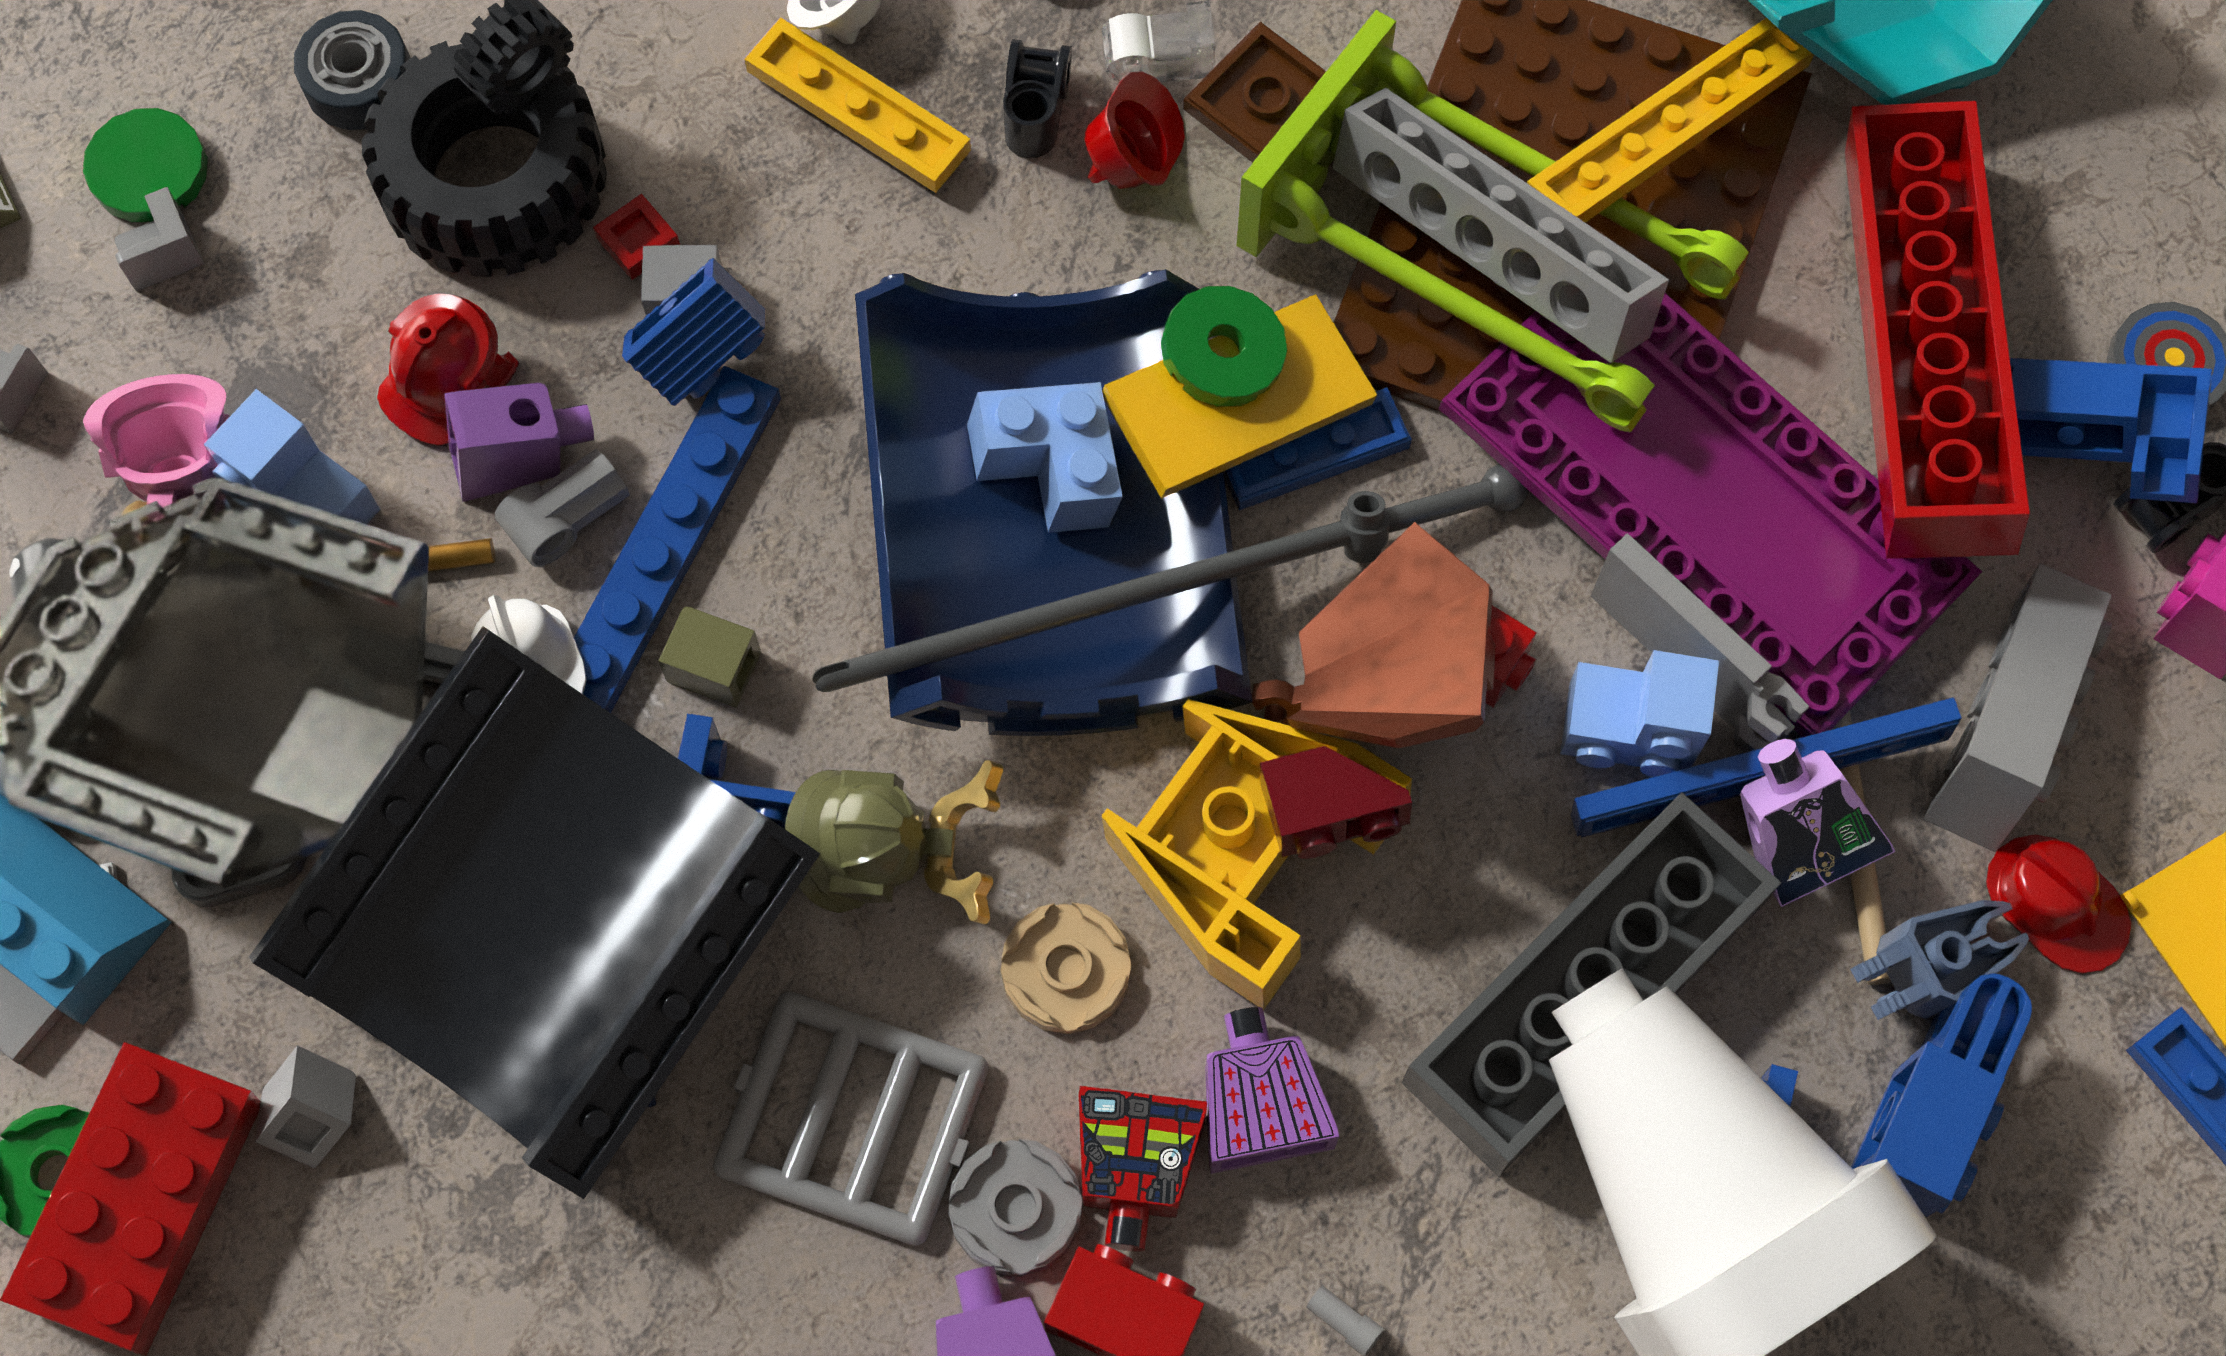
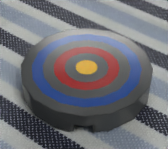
(2173, 337)

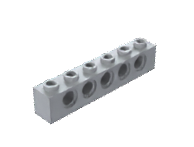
(1499, 224)

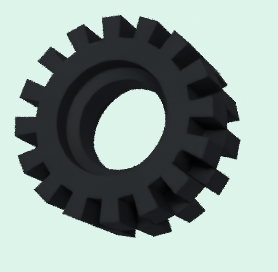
(513, 54)

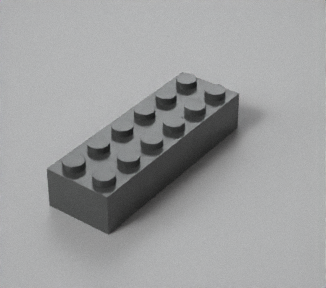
(1652, 912)

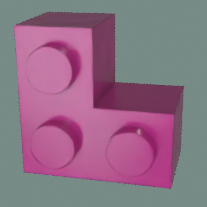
(2198, 609)

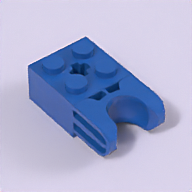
(1948, 1093)

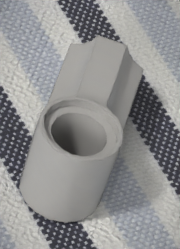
(547, 517)

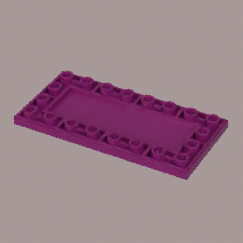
(1727, 497)

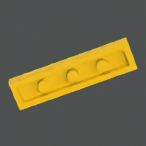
(858, 105)

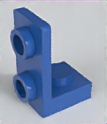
(708, 754)

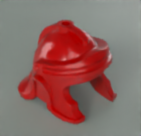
(435, 350)

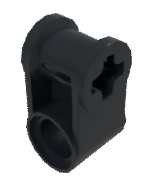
(1034, 88)
(2170, 520)

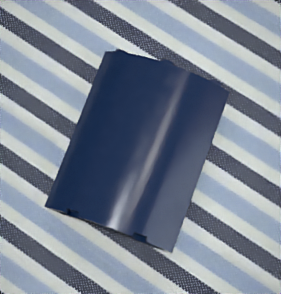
(982, 549)

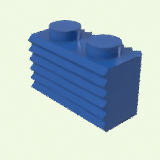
(695, 334)

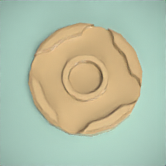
(1066, 967)

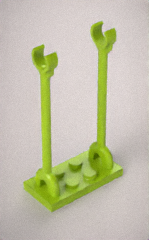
(1283, 199)

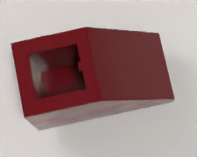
(1329, 799)

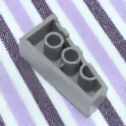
(2023, 709)

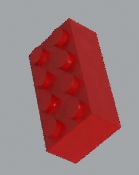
(133, 1199)

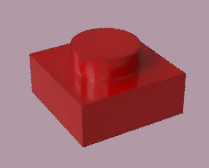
(629, 230)

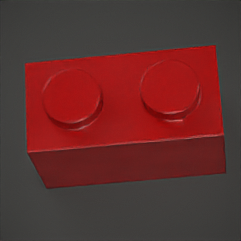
(1121, 1311)

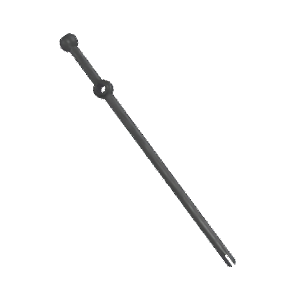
(1361, 530)

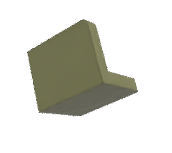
(710, 656)

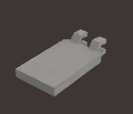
(1674, 620)

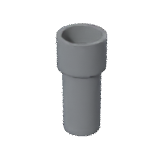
(1359, 1330)

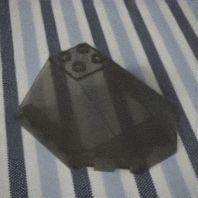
(212, 678)

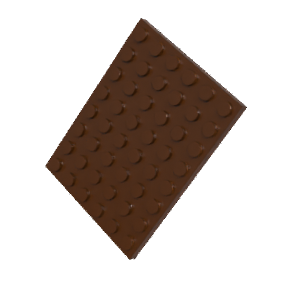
(1552, 82)

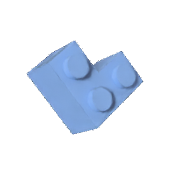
(1051, 435)
(277, 455)
(1641, 718)

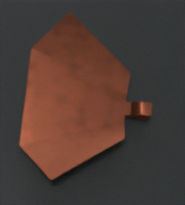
(1395, 652)

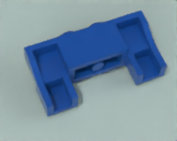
(2118, 415)

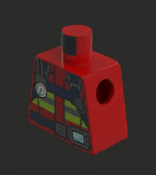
(1136, 1158)

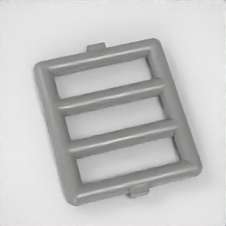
(853, 1204)

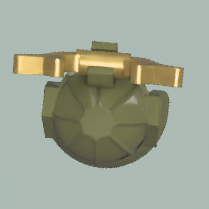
(877, 836)

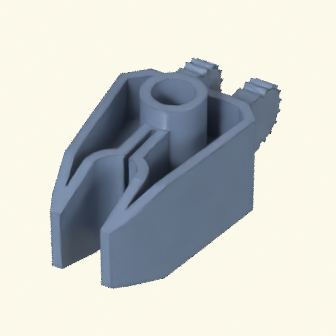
(1933, 957)

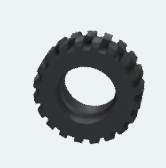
(490, 223)

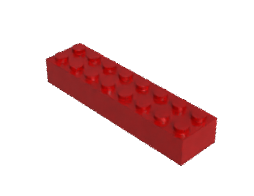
(1934, 333)

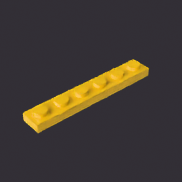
(1672, 121)

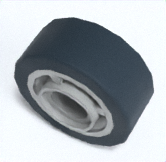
(337, 47)

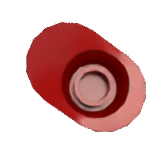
(1135, 134)
(2060, 902)

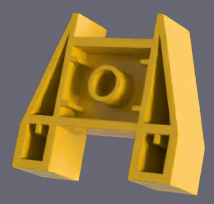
(1214, 850)

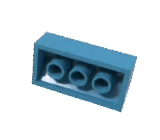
(66, 919)

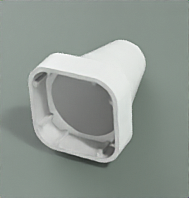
(1714, 1185)

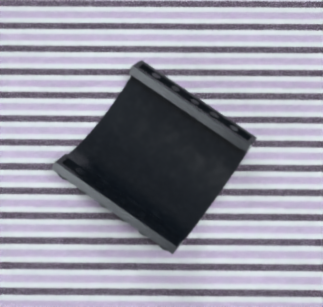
(536, 908)

